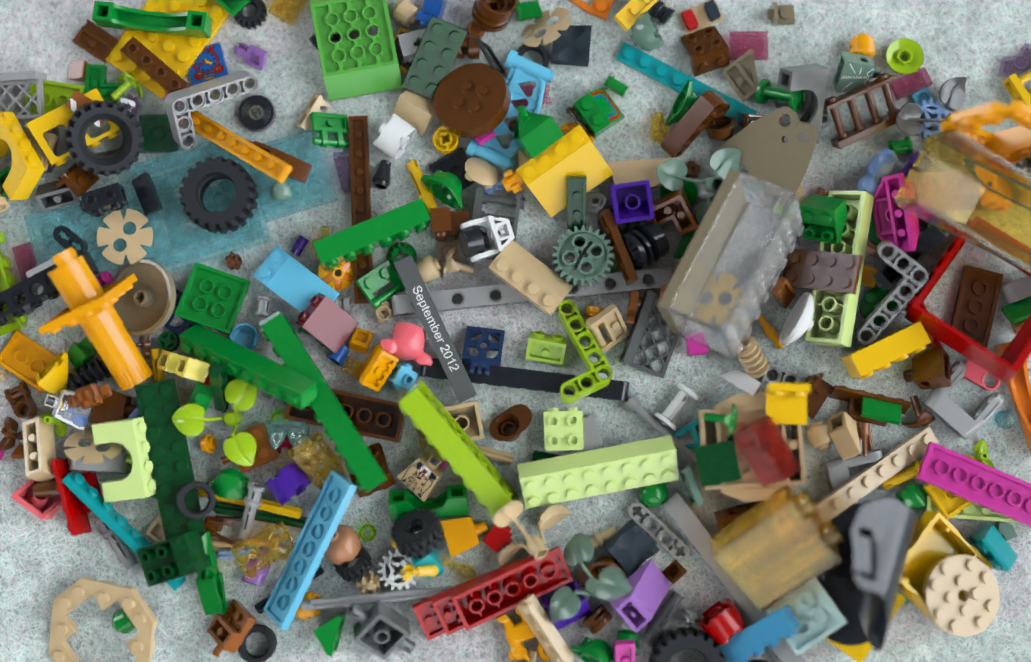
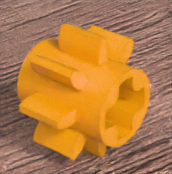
(512, 181)

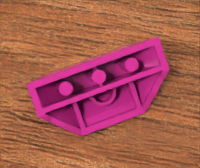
(891, 221)

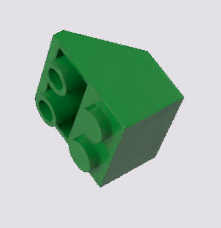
(823, 218)

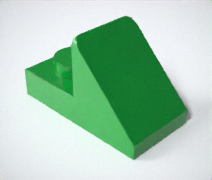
(81, 352)

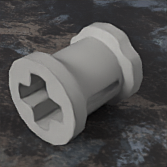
(263, 306)

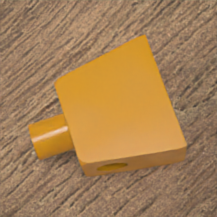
(462, 533)

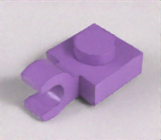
(253, 55)

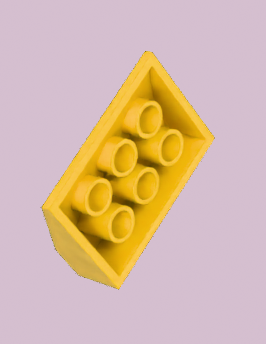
(568, 156)

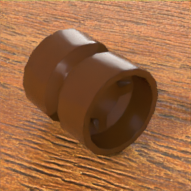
(472, 49)

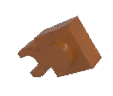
(634, 302)

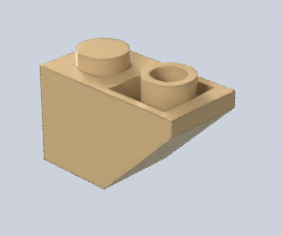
(844, 435)

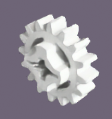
(393, 575)

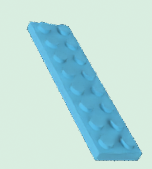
(309, 549)

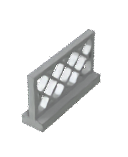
(19, 79)

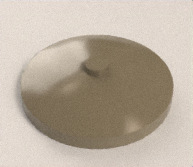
(151, 299)

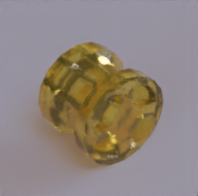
(352, 366)

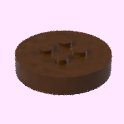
(472, 100)

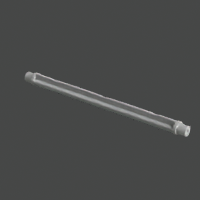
(366, 599)

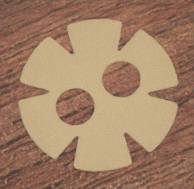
(551, 30)
(140, 237)
(91, 455)

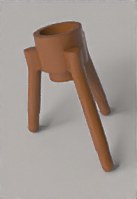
(865, 435)

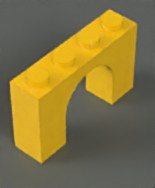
(26, 164)

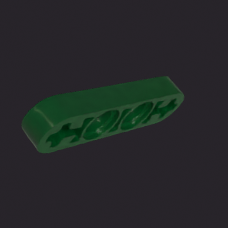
(219, 381)

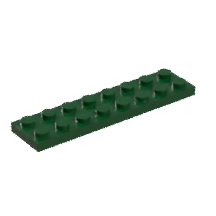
(169, 456)

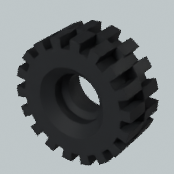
(417, 543)

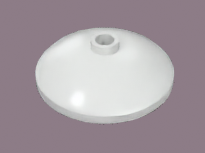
(798, 320)

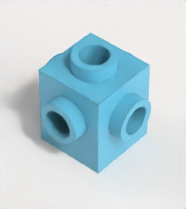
(402, 376)

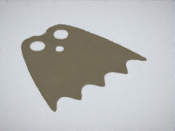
(768, 156)

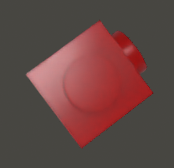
(498, 537)

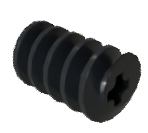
(89, 375)

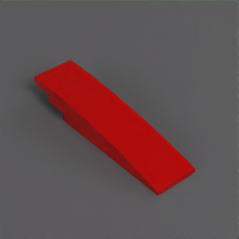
(491, 594)

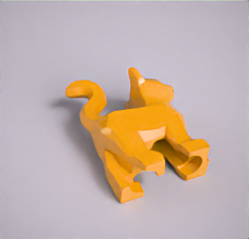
(516, 635)

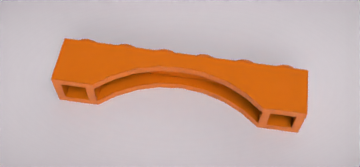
(1020, 393)

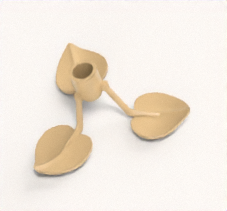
(535, 545)

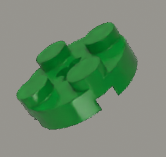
(872, 298)

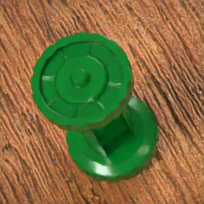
(766, 91)

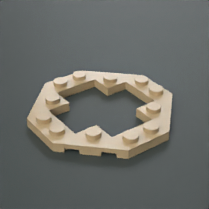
(105, 594)

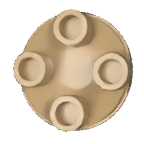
(481, 172)

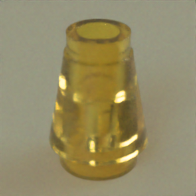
(658, 127)

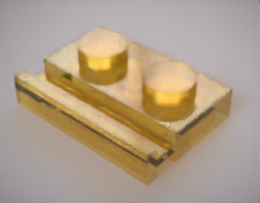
(287, 10)

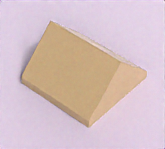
(415, 110)
(468, 417)

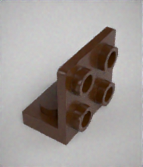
(818, 393)

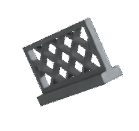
(637, 332)

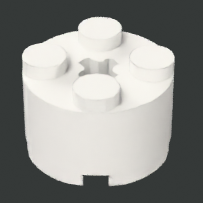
(395, 136)

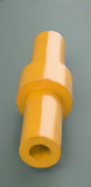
(769, 331)

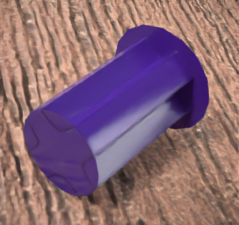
(299, 245)

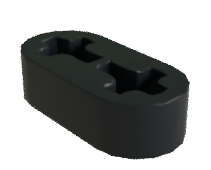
(73, 237)

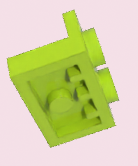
(546, 348)

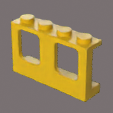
(60, 117)

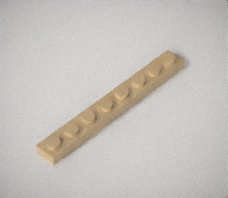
(874, 475)

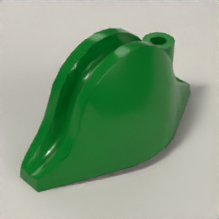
(682, 104)
(445, 187)
(230, 484)
(593, 650)

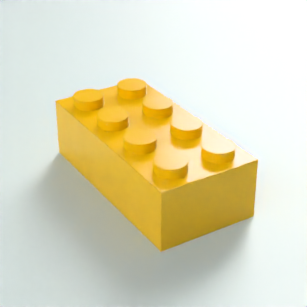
(886, 350)

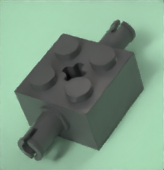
(381, 629)

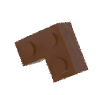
(446, 223)

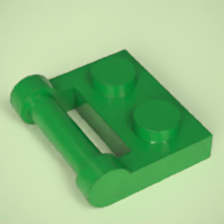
(375, 280)

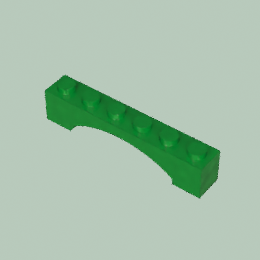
(184, 24)

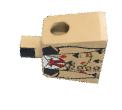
(423, 475)

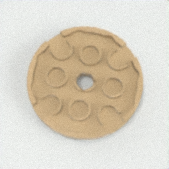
(980, 594)

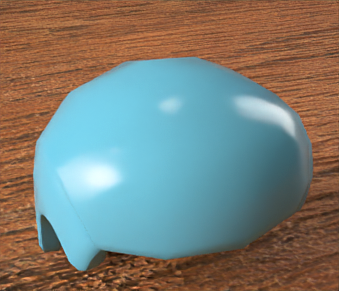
(240, 333)

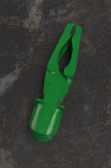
(210, 581)

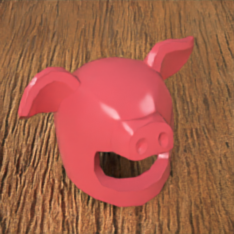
(408, 343)

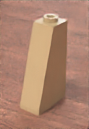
(636, 171)

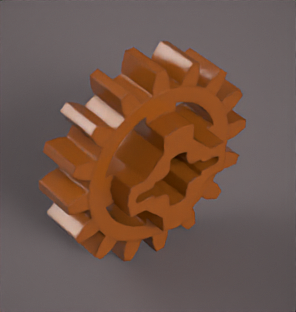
(89, 396)

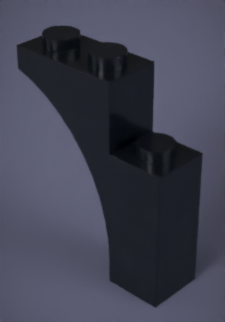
(927, 241)

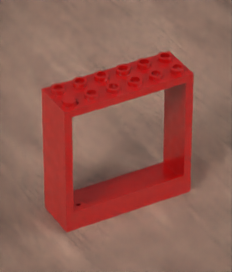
(1001, 367)

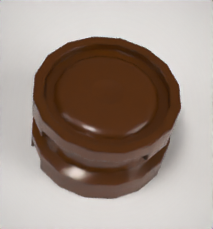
(598, 619)

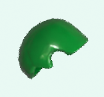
(652, 495)

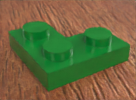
(96, 78)

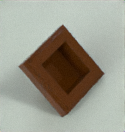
(674, 572)

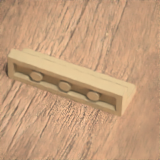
(544, 630)

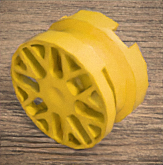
(445, 141)

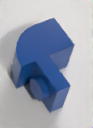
(429, 8)

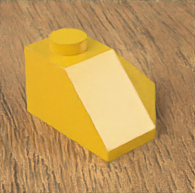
(54, 374)

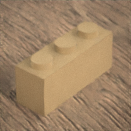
(38, 449)

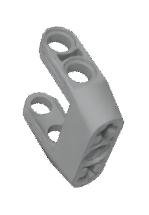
(952, 414)
(838, 473)

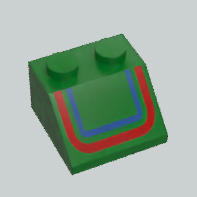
(597, 111)

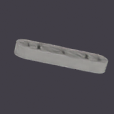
(656, 532)

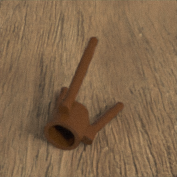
(216, 524)

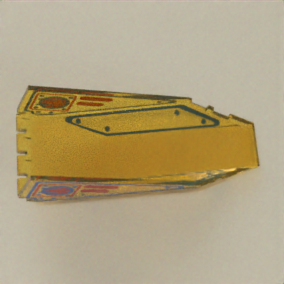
(971, 196)

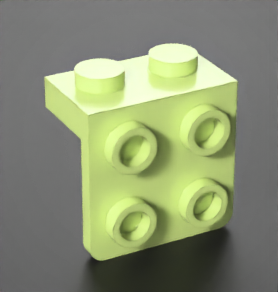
(563, 429)

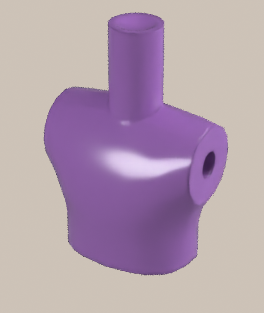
(258, 580)

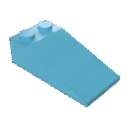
(291, 280)

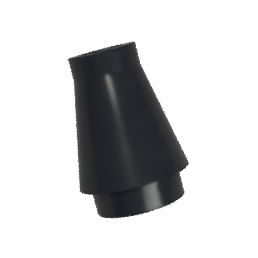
(382, 177)

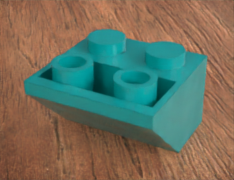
(993, 547)

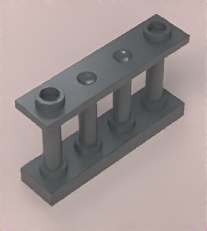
(482, 198)

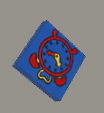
(208, 65)

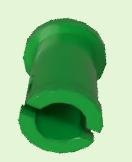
(615, 86)

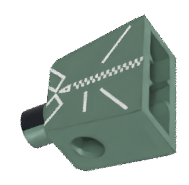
(853, 71)

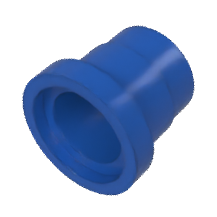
(340, 355)

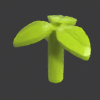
(129, 81)
(60, 428)
(980, 449)

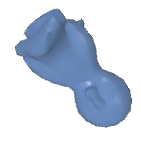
(877, 168)

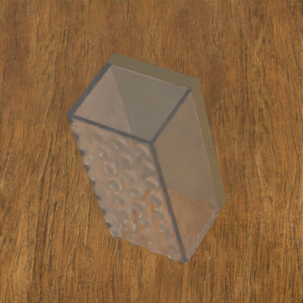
(732, 263)

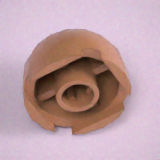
(343, 545)

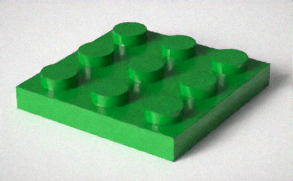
(212, 298)

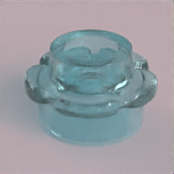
(1000, 419)

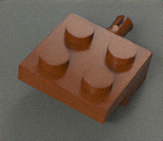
(264, 450)
(231, 628)

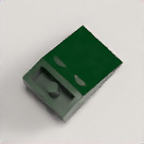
(173, 558)

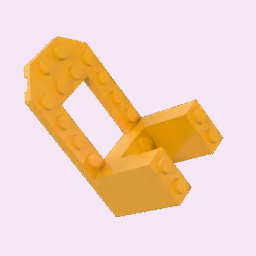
(1008, 144)

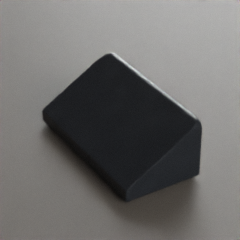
(147, 194)

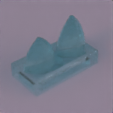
(279, 429)

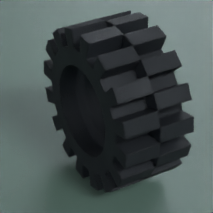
(254, 21)
(357, 570)

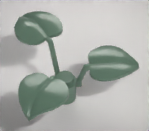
(673, 172)
(610, 585)

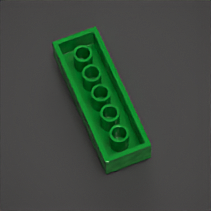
(372, 234)

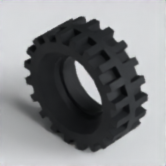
(96, 163)

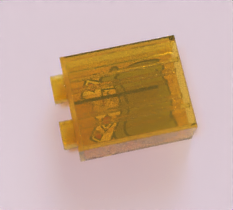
(776, 547)

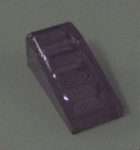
(342, 164)

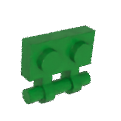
(329, 124)

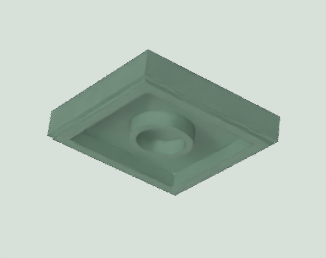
(691, 486)

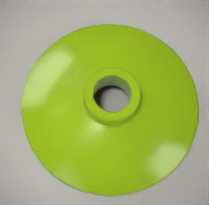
(910, 50)

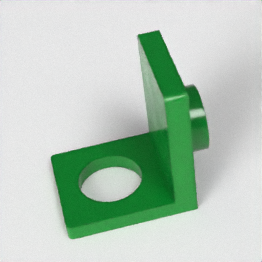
(527, 10)

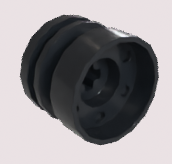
(645, 244)

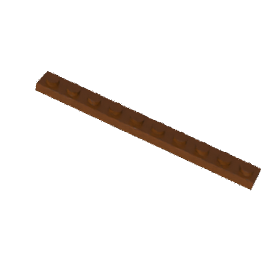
(360, 193)

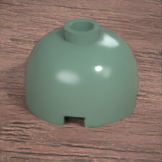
(646, 33)

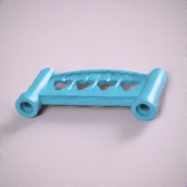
(521, 71)

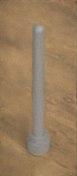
(634, 406)

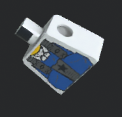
(76, 417)

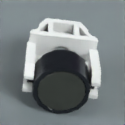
(471, 240)

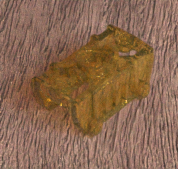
(325, 457)
(264, 559)

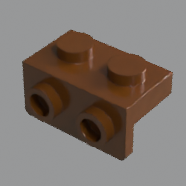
(77, 179)

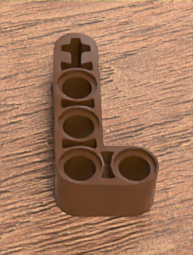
(707, 107)

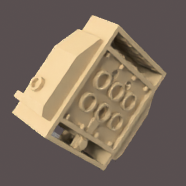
(749, 410)

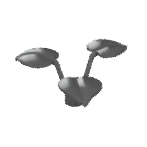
(951, 94)

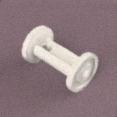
(676, 406)

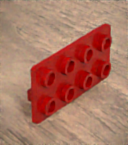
(72, 506)

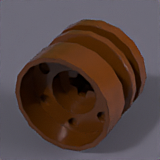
(492, 14)

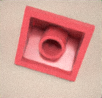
(42, 507)

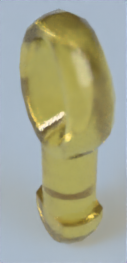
(464, 569)

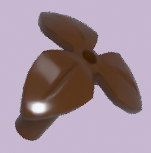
(922, 418)
(10, 430)

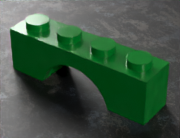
(450, 503)

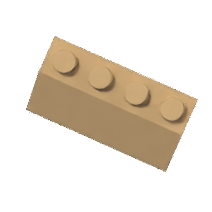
(530, 278)

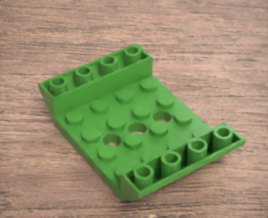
(358, 64)

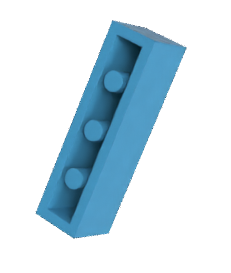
(761, 634)

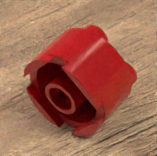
(722, 621)

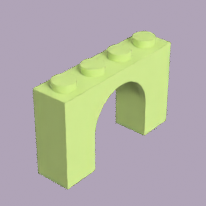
(131, 435)

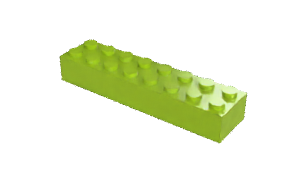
(457, 448)

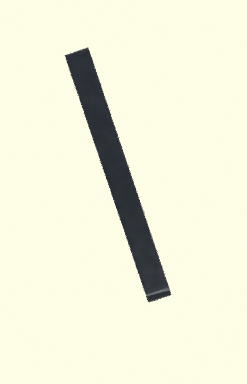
(528, 380)

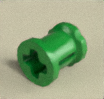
(906, 143)

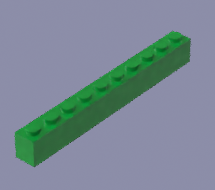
(326, 405)

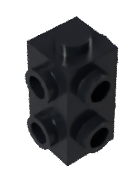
(104, 199)

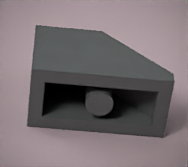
(51, 197)

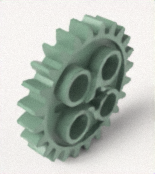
(598, 264)

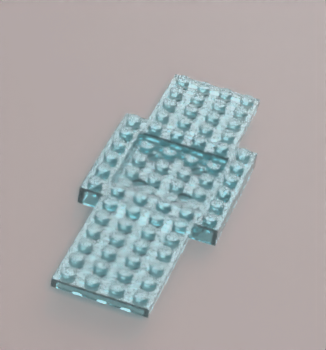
(170, 242)

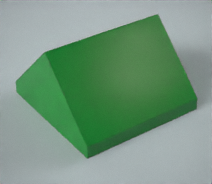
(330, 633)

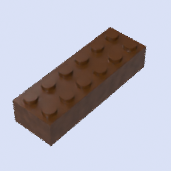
(369, 415)

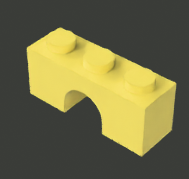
(183, 366)

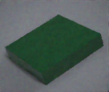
(717, 463)

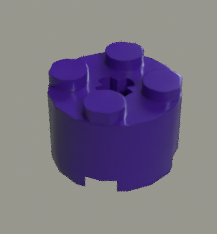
(288, 482)

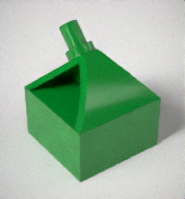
(535, 132)

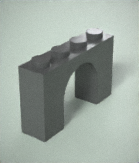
(813, 81)

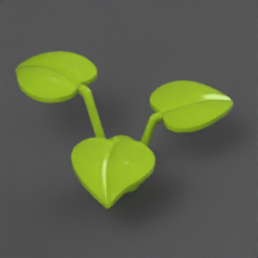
(239, 448)

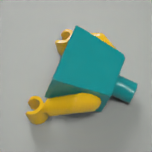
(424, 566)

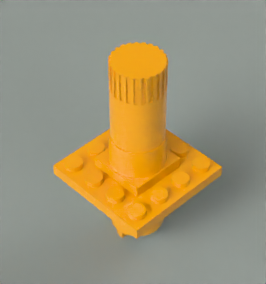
(94, 312)

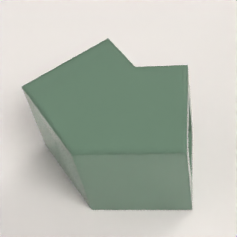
(1006, 530)

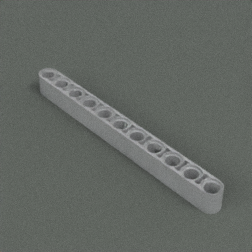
(700, 540)

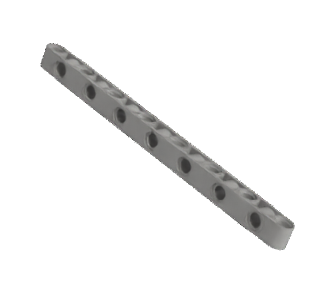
(480, 296)

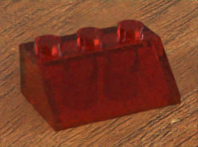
(766, 451)

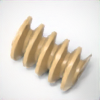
(753, 358)

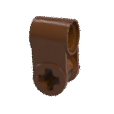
(19, 398)

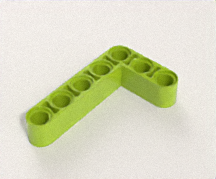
(585, 353)

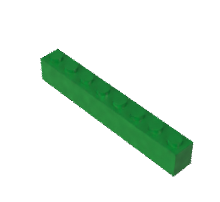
(249, 366)

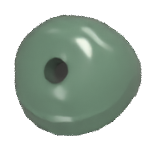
(280, 191)

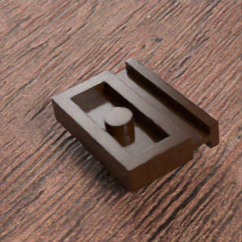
(95, 41)

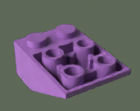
(642, 601)

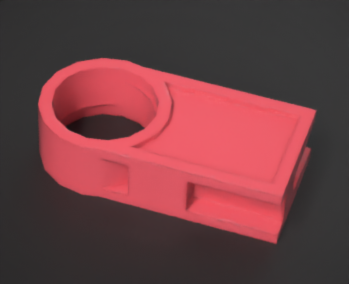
(976, 375)

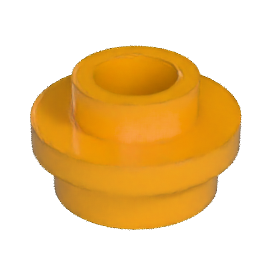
(208, 443)

